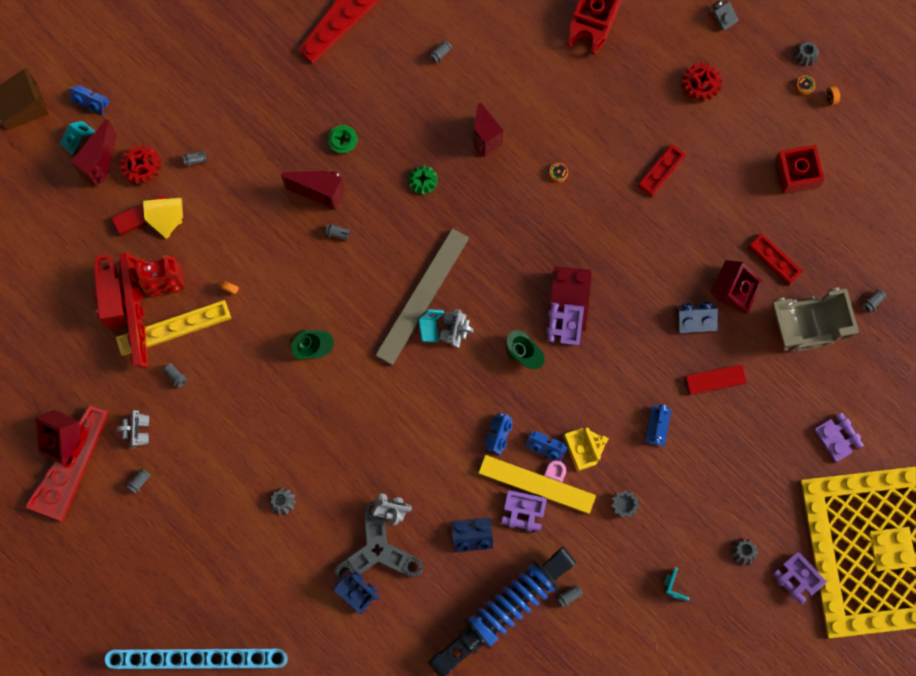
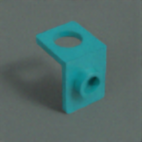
(74, 136)
(428, 325)
(669, 583)

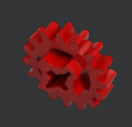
(692, 81)
(140, 160)

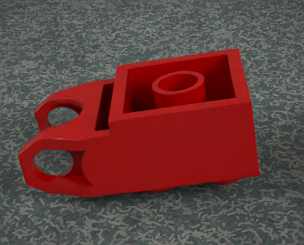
(593, 22)
(160, 276)
(109, 293)

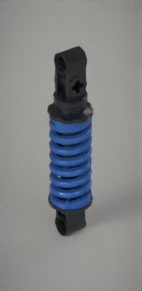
(483, 630)

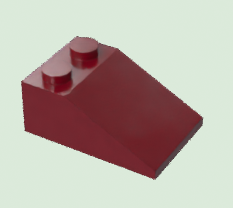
(96, 155)
(318, 186)
(572, 288)

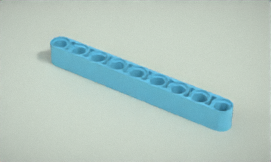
(187, 655)

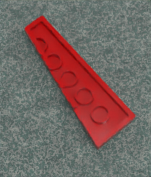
(333, 26)
(134, 310)
(61, 481)

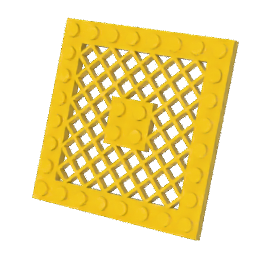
(890, 549)

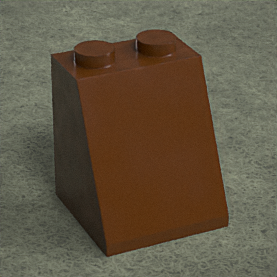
(21, 100)

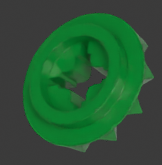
(337, 133)
(428, 185)

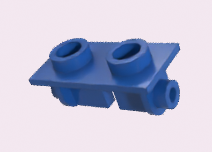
(83, 97)
(502, 425)
(658, 425)
(538, 443)

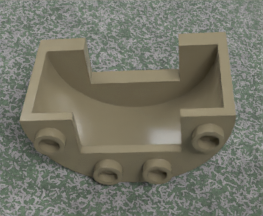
(815, 321)

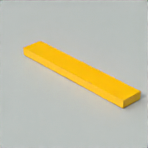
(179, 325)
(537, 484)

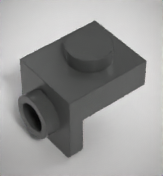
(724, 14)

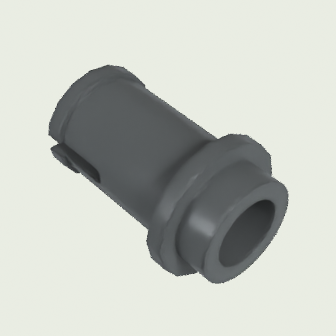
(440, 51)
(194, 158)
(335, 231)
(873, 301)
(177, 378)
(137, 482)
(569, 596)

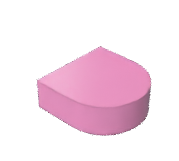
(555, 470)

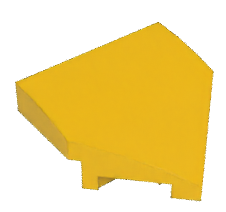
(163, 214)
(584, 447)

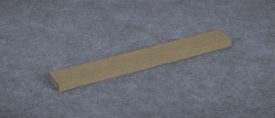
(422, 297)

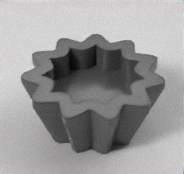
(806, 53)
(282, 501)
(625, 504)
(744, 552)

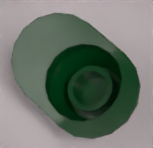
(311, 344)
(523, 350)

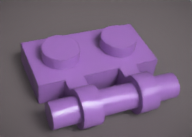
(571, 324)
(833, 441)
(527, 505)
(804, 574)

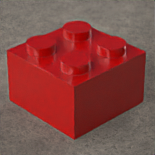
(799, 169)

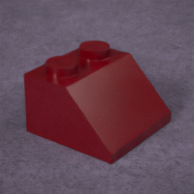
(487, 132)
(736, 286)
(57, 435)

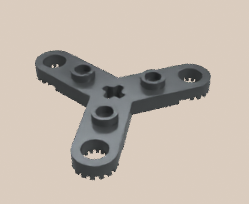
(390, 556)

